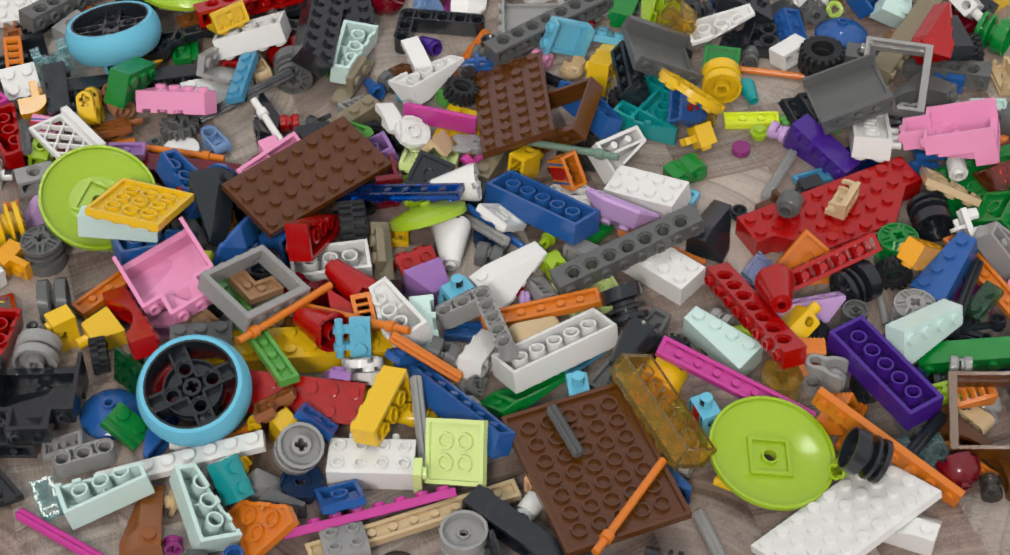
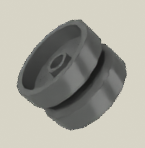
(52, 298)

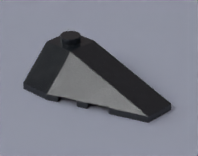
(212, 202)
(715, 240)

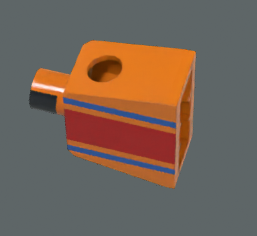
(567, 170)

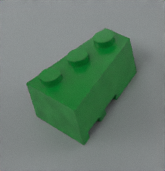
(127, 78)

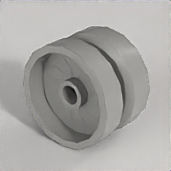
(36, 349)
(287, 445)
(463, 533)

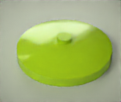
(427, 214)

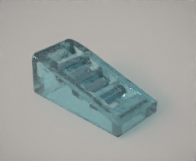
(42, 484)

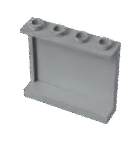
(515, 14)

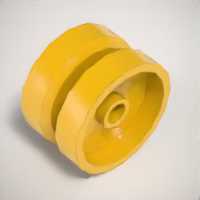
(722, 79)

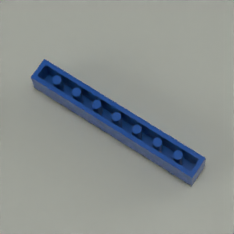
(451, 402)

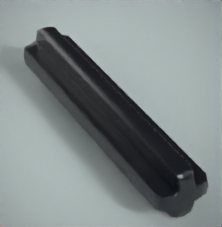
(927, 433)

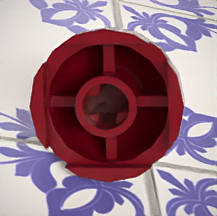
(387, 7)
(961, 469)

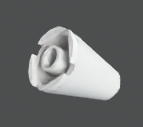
(469, 176)
(451, 241)

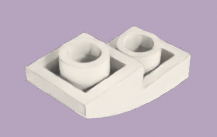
(389, 115)

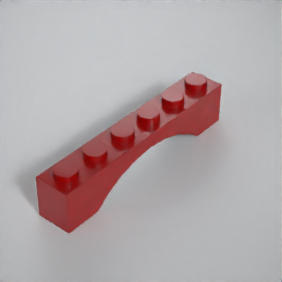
(141, 335)

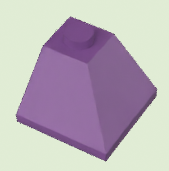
(425, 279)

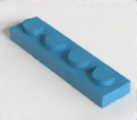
(242, 78)

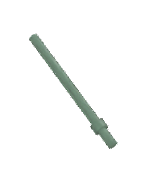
(597, 153)

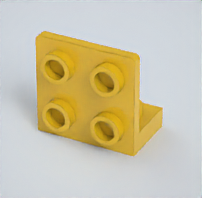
(228, 18)

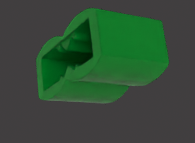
(687, 168)

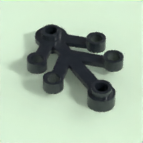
(970, 329)

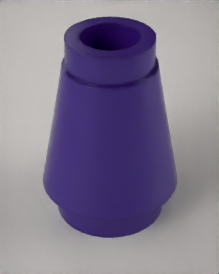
(431, 45)

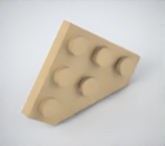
(937, 181)

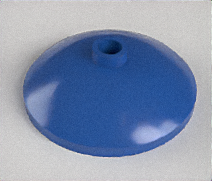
(843, 30)
(98, 408)

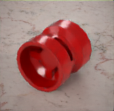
(285, 122)

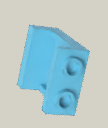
(566, 37)

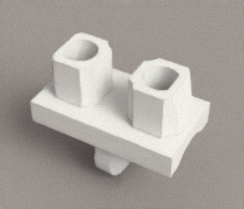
(964, 220)

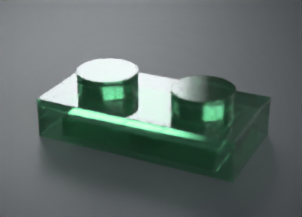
(983, 301)

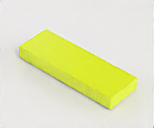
(746, 120)

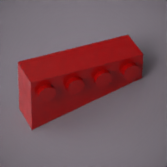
(9, 138)
(310, 236)
(10, 326)

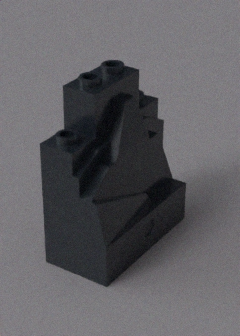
(39, 398)

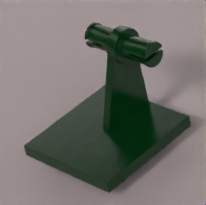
(126, 369)

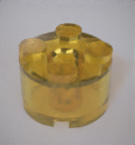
(678, 16)
(784, 381)

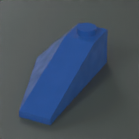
(128, 250)

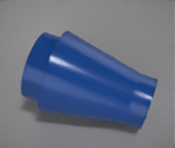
(374, 88)

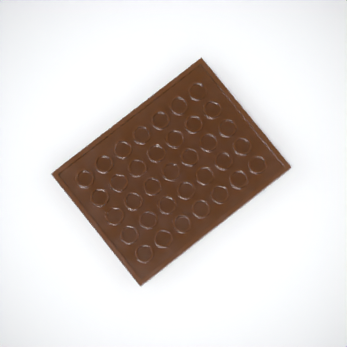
(589, 491)

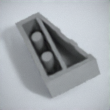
(994, 244)

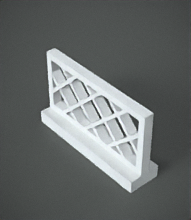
(71, 123)

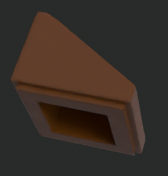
(400, 68)

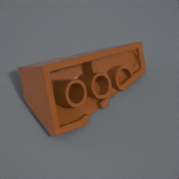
(146, 526)

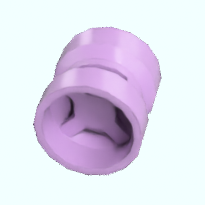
(777, 131)

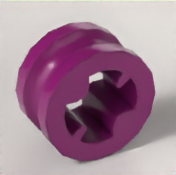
(173, 545)

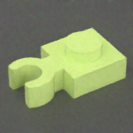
(419, 474)

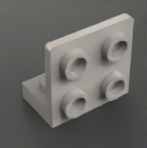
(209, 70)
(345, 540)

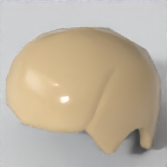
(574, 69)

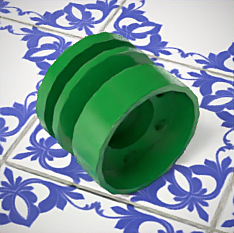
(994, 33)
(890, 239)

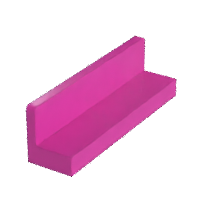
(442, 118)

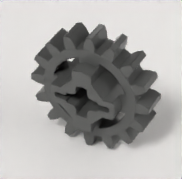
(179, 126)

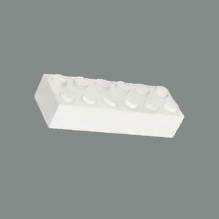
(556, 350)

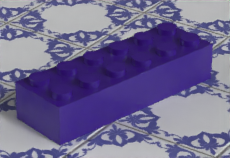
(885, 372)

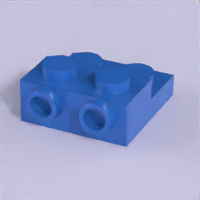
(339, 497)

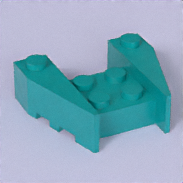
(651, 114)

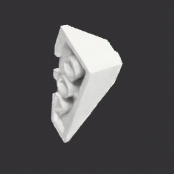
(718, 24)

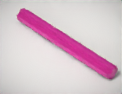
(55, 533)

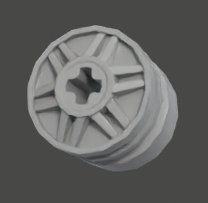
(910, 301)

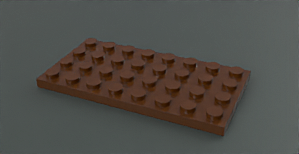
(513, 105)
(306, 176)

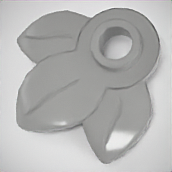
(467, 143)

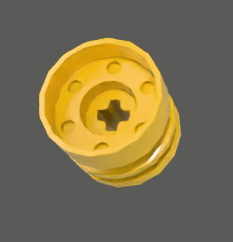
(11, 223)

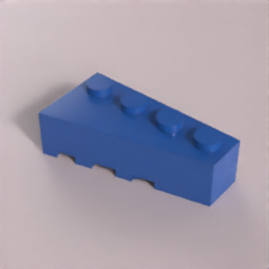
(174, 172)
(948, 268)

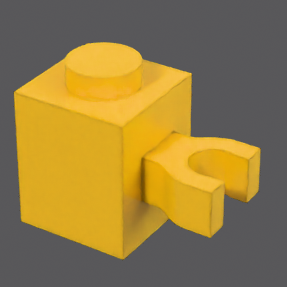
(700, 136)

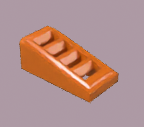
(13, 44)
(369, 303)
(987, 396)

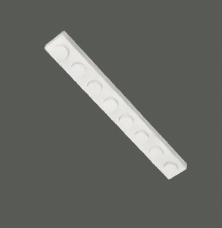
(163, 465)

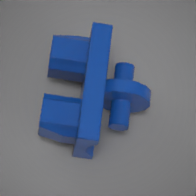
(479, 63)

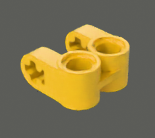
(91, 107)

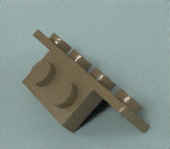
(353, 80)
(381, 250)

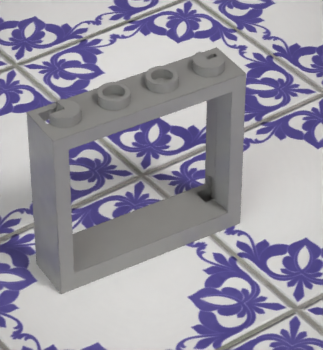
(908, 48)
(232, 308)

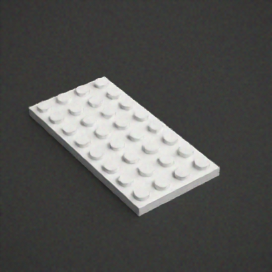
(851, 516)

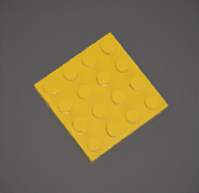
(139, 204)

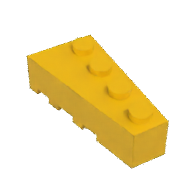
(381, 406)

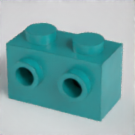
(230, 479)

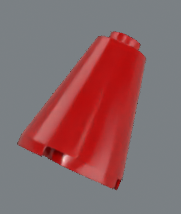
(348, 279)
(776, 286)
(318, 325)

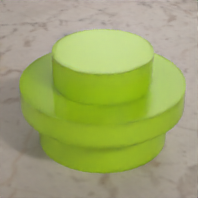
(758, 132)

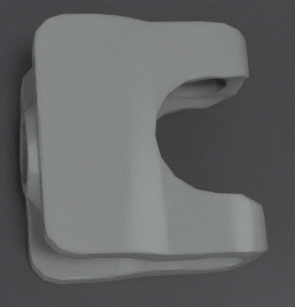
(829, 374)

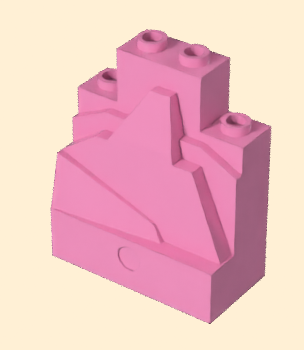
(956, 131)
(169, 276)

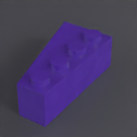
(820, 149)

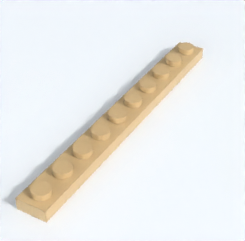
(420, 518)

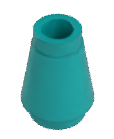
(749, 91)

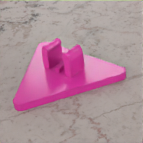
(466, 159)

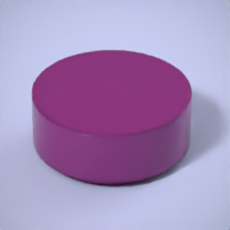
(741, 149)

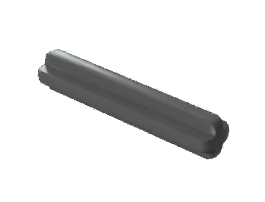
(25, 136)
(565, 431)

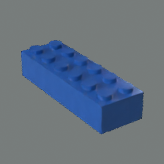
(543, 207)

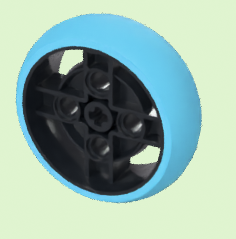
(113, 33)
(178, 354)

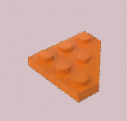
(802, 250)
(262, 524)

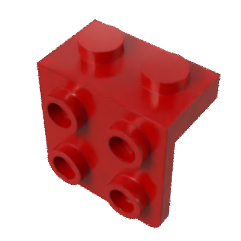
(418, 256)

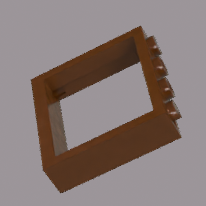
(589, 93)
(973, 379)

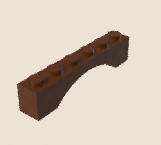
(970, 436)

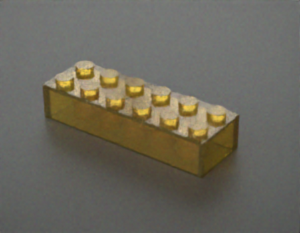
(662, 411)

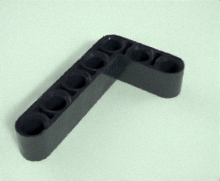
(436, 22)

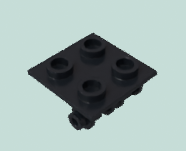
(738, 39)

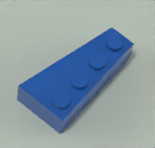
(605, 121)

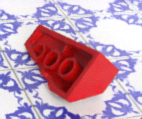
(936, 31)

